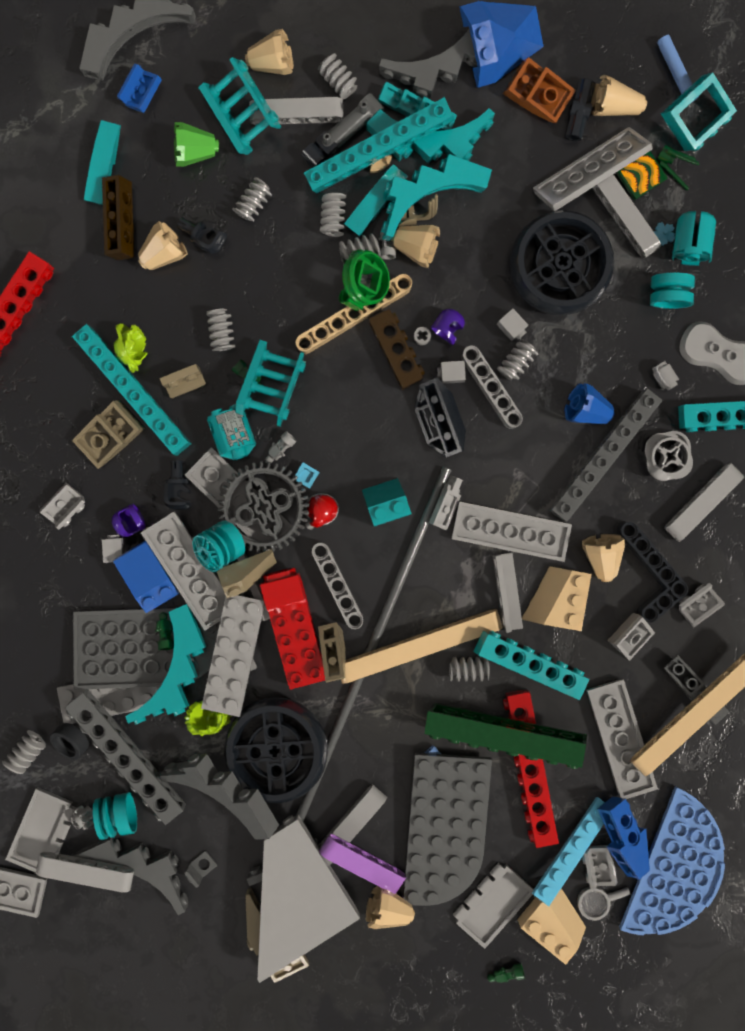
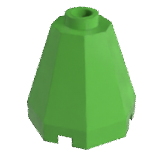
(193, 144)

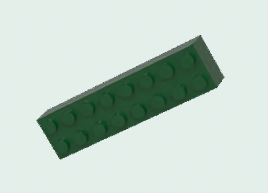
(506, 735)

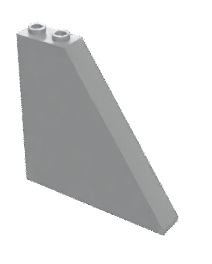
(299, 898)

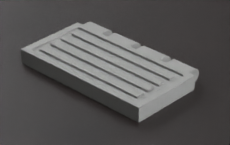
(41, 828)
(494, 906)

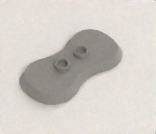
(708, 347)

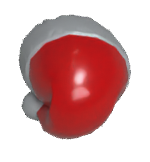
(322, 510)

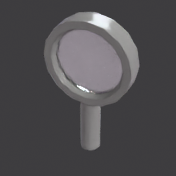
(596, 903)

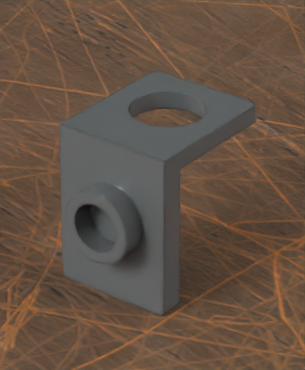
(193, 871)

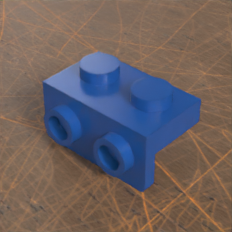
(139, 88)

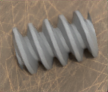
(337, 77)
(252, 199)
(331, 214)
(370, 245)
(219, 330)
(517, 360)
(469, 668)
(26, 753)

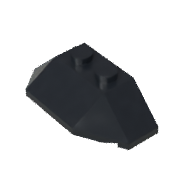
(440, 418)

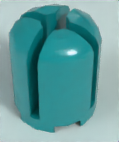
(703, 248)

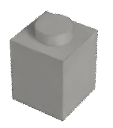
(512, 325)
(451, 372)
(113, 548)

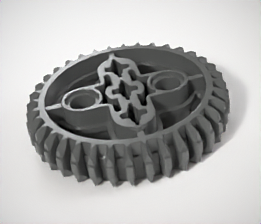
(261, 498)

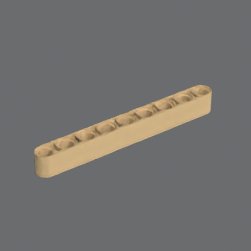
(421, 645)
(691, 718)

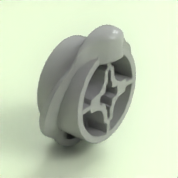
(653, 445)

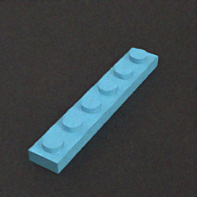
(570, 854)

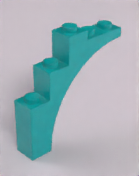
(454, 141)
(454, 174)
(170, 695)

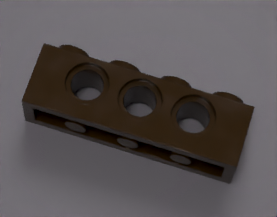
(118, 217)
(379, 324)

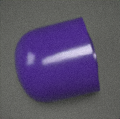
(442, 324)
(128, 521)

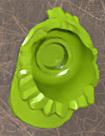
(130, 346)
(204, 721)

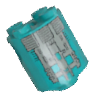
(231, 433)

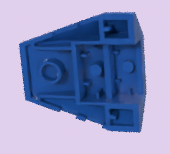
(500, 37)

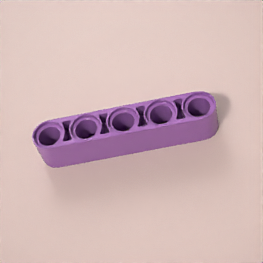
(362, 863)

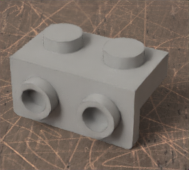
(63, 506)
(700, 604)
(599, 867)

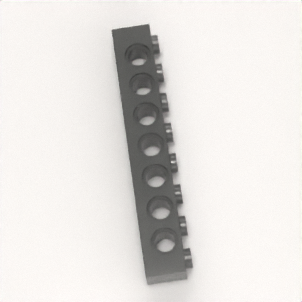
(605, 455)
(125, 746)

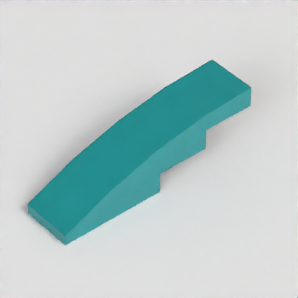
(406, 102)
(102, 160)
(372, 203)

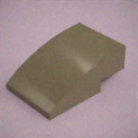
(108, 433)

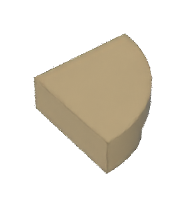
(380, 165)

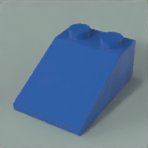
(145, 577)

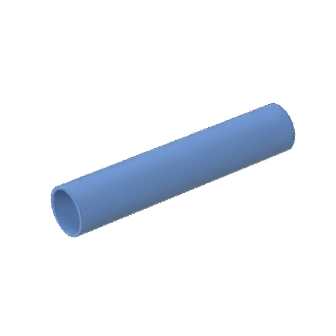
(674, 63)

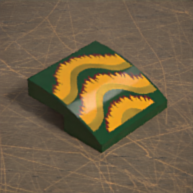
(642, 175)

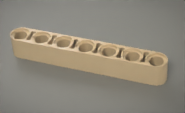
(343, 315)

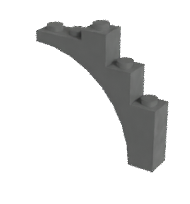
(125, 23)
(424, 73)
(224, 787)
(156, 871)

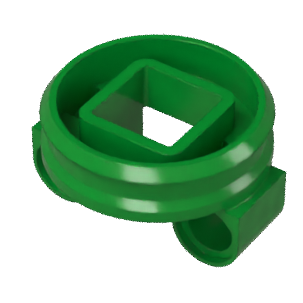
(356, 294)

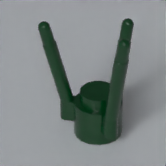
(668, 155)

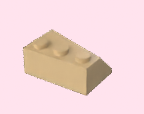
(560, 599)
(554, 926)

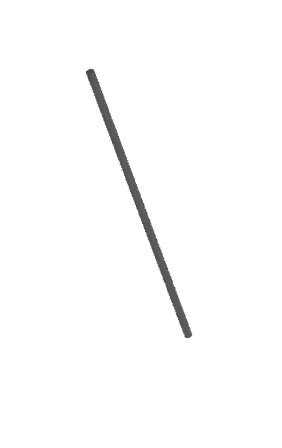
(379, 628)

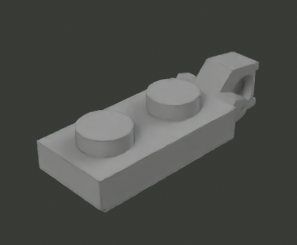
(446, 503)

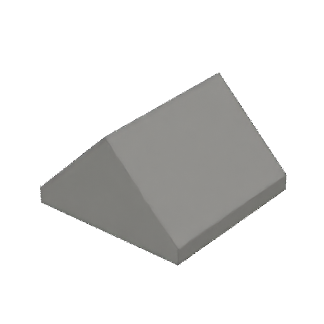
(631, 635)

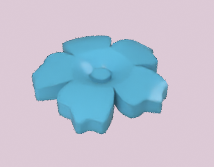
(664, 233)

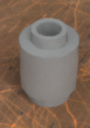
(665, 376)

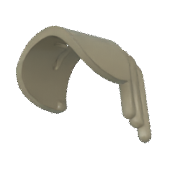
(413, 218)

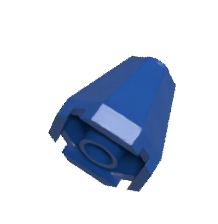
(588, 406)

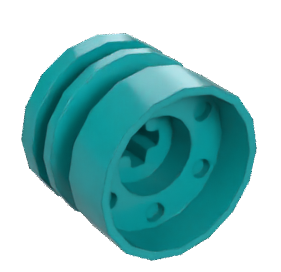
(218, 546)
(115, 816)

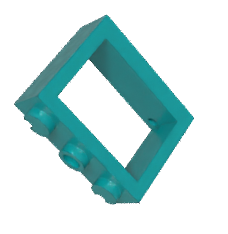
(676, 124)

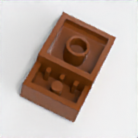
(539, 90)

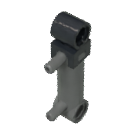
(329, 142)

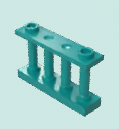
(221, 108)
(251, 385)

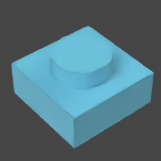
(306, 475)

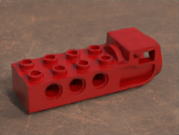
(293, 627)

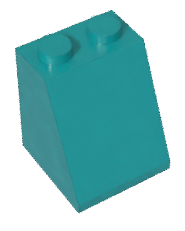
(386, 502)

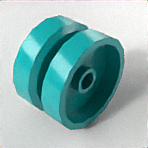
(672, 290)

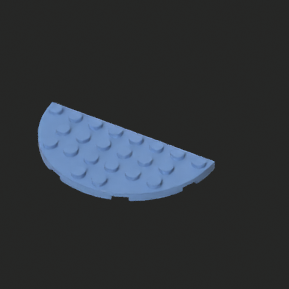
(683, 871)

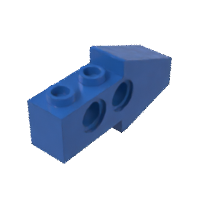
(628, 840)

